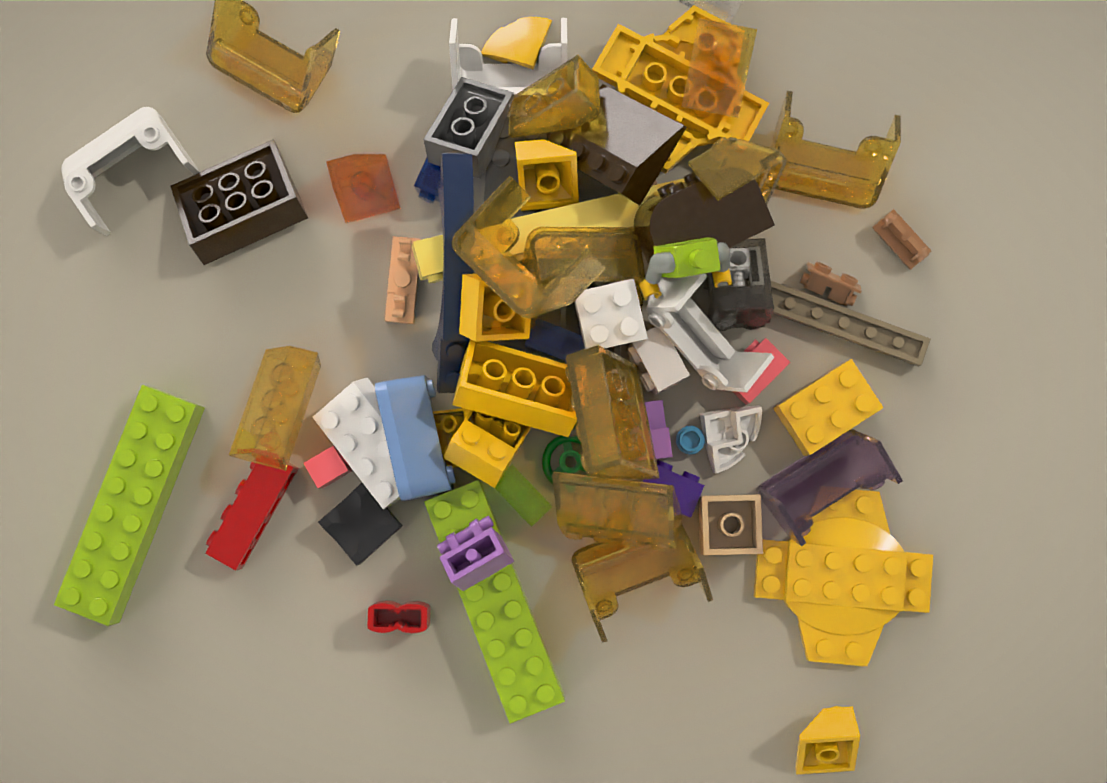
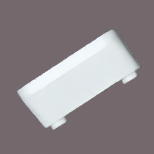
(468, 63)
(139, 129)
(700, 340)

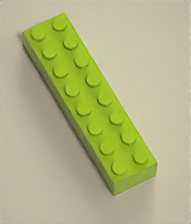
(129, 506)
(500, 615)

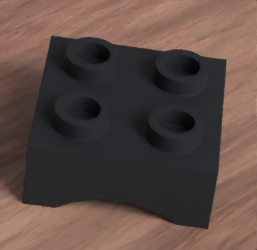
(360, 524)

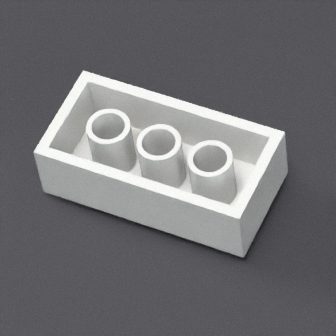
(357, 432)

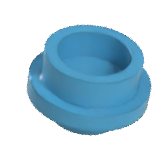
(690, 440)

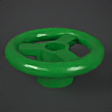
(568, 451)

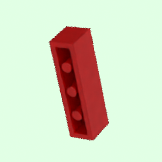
(249, 514)

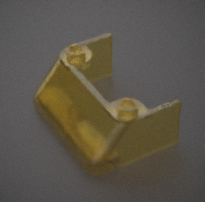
(263, 62)
(736, 162)
(830, 171)
(485, 248)
(553, 249)
(617, 569)

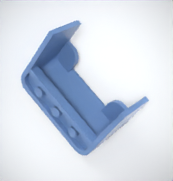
(413, 437)

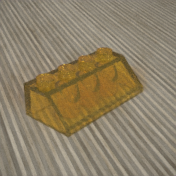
(276, 406)

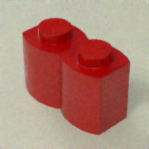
(390, 615)

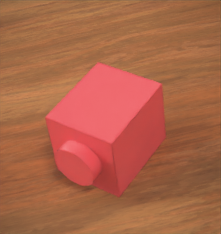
(327, 467)

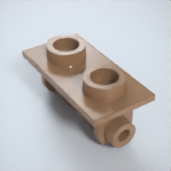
(902, 239)
(841, 286)

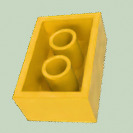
(828, 407)

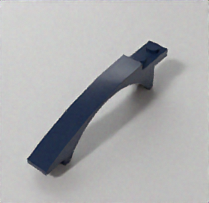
(457, 207)

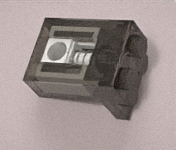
(742, 304)

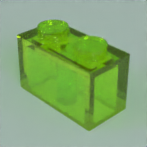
(522, 496)

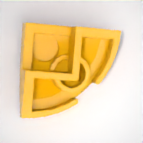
(518, 41)

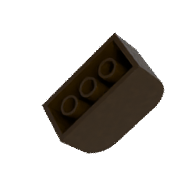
(691, 212)

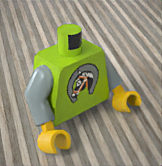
(685, 260)

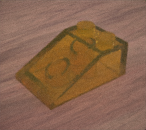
(718, 67)
(556, 101)

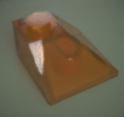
(363, 185)

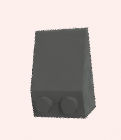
(469, 123)

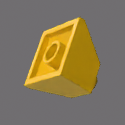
(547, 174)
(829, 742)

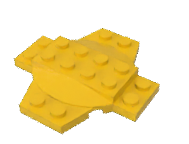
(655, 75)
(845, 579)

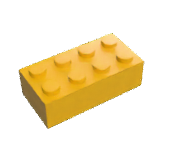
(515, 387)

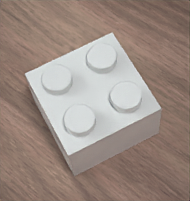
(610, 315)
(657, 361)

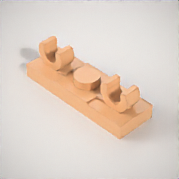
(402, 282)

